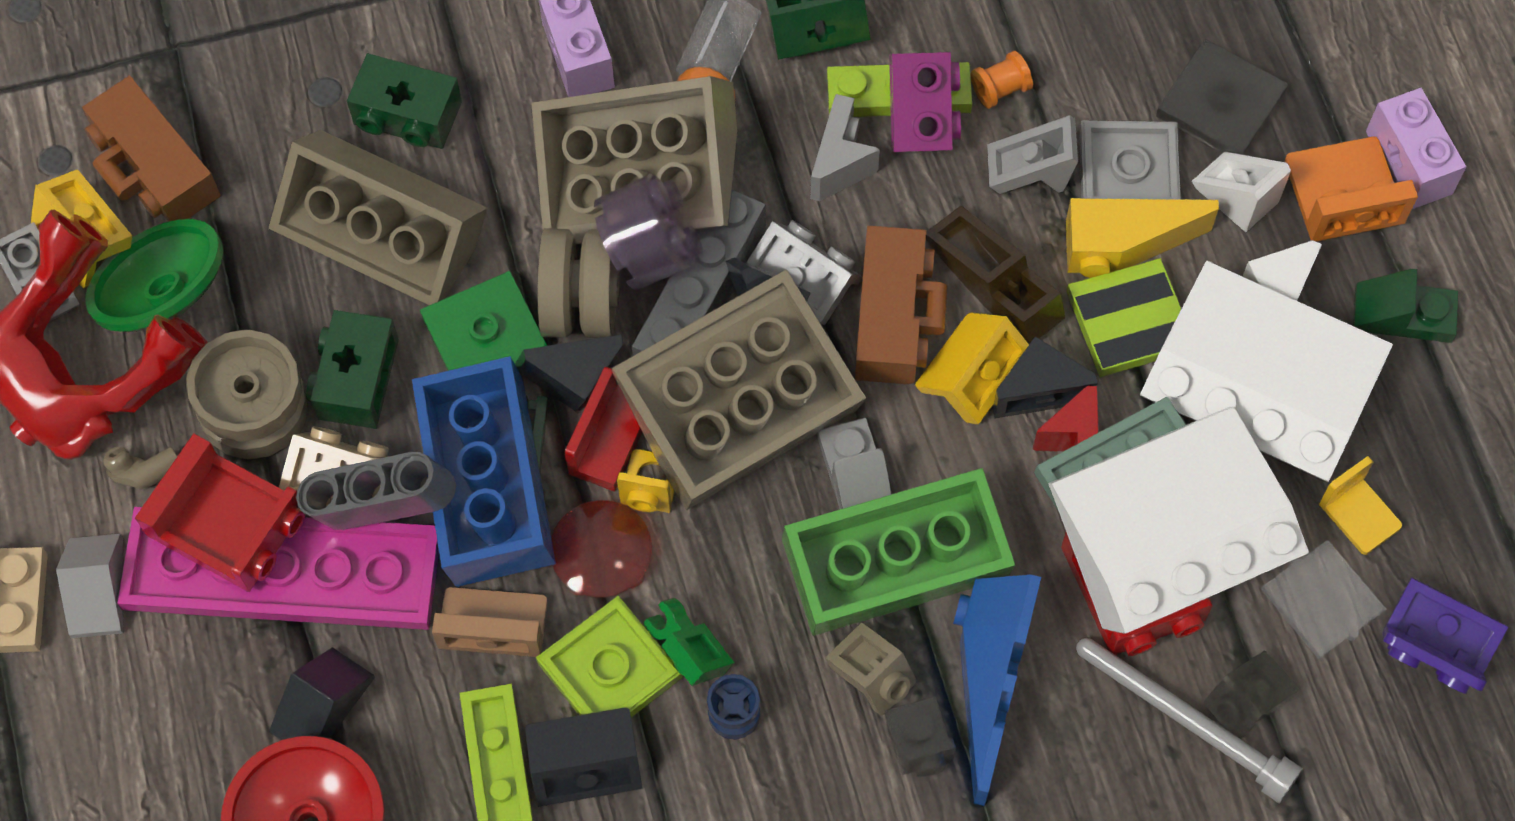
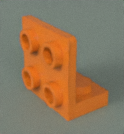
(1348, 189)

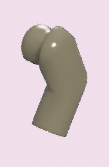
(137, 471)

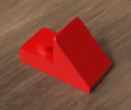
(1070, 424)

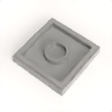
(1129, 160)

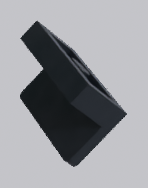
(583, 757)

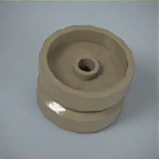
(574, 283)
(247, 394)

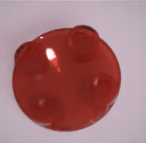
(601, 549)

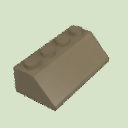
(376, 216)

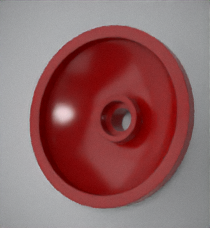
(302, 781)

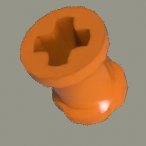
(1001, 79)

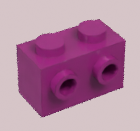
(923, 101)

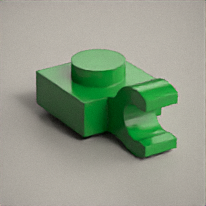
(691, 647)

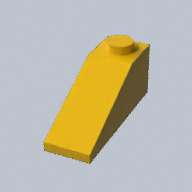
(1125, 232)

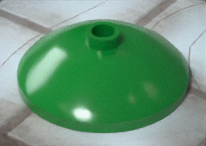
(157, 275)

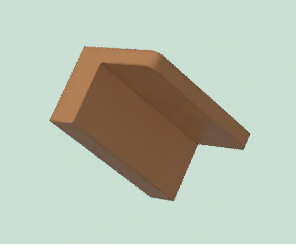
(491, 622)

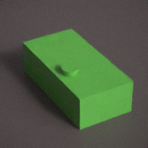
(897, 551)

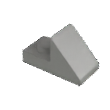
(1034, 155)
(839, 158)
(854, 463)

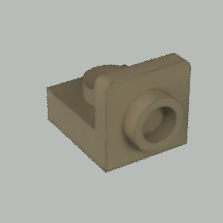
(873, 668)

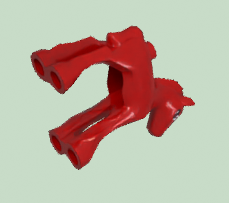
(32, 373)

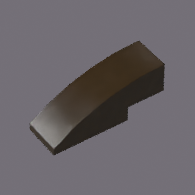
(996, 273)

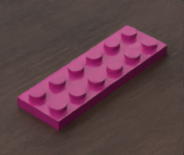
(320, 575)

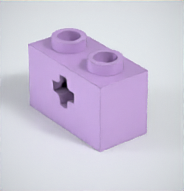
(577, 46)
(1417, 146)

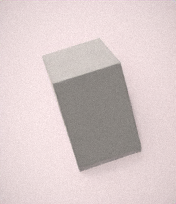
(90, 585)

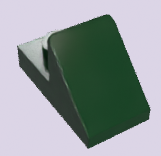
(1403, 309)

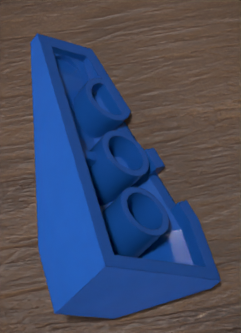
(990, 649)

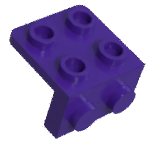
(1443, 635)

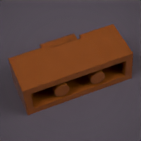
(161, 160)
(888, 329)

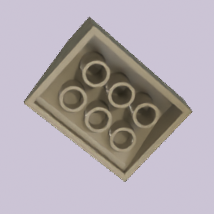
(618, 136)
(737, 388)

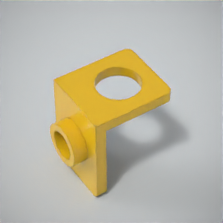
(644, 492)
(1359, 509)

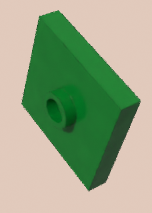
(482, 324)

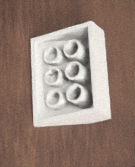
(1277, 361)
(1176, 521)

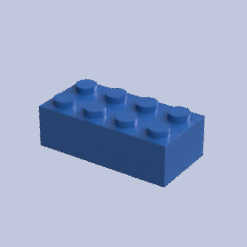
(482, 433)

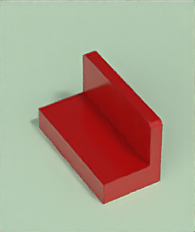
(603, 435)

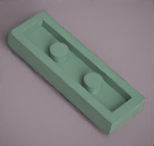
(1124, 435)

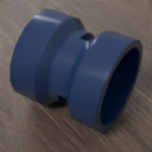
(733, 696)

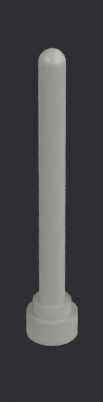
(1272, 773)

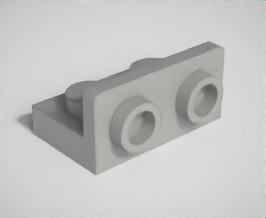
(817, 271)

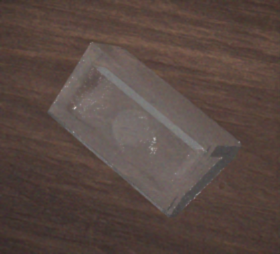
(720, 36)

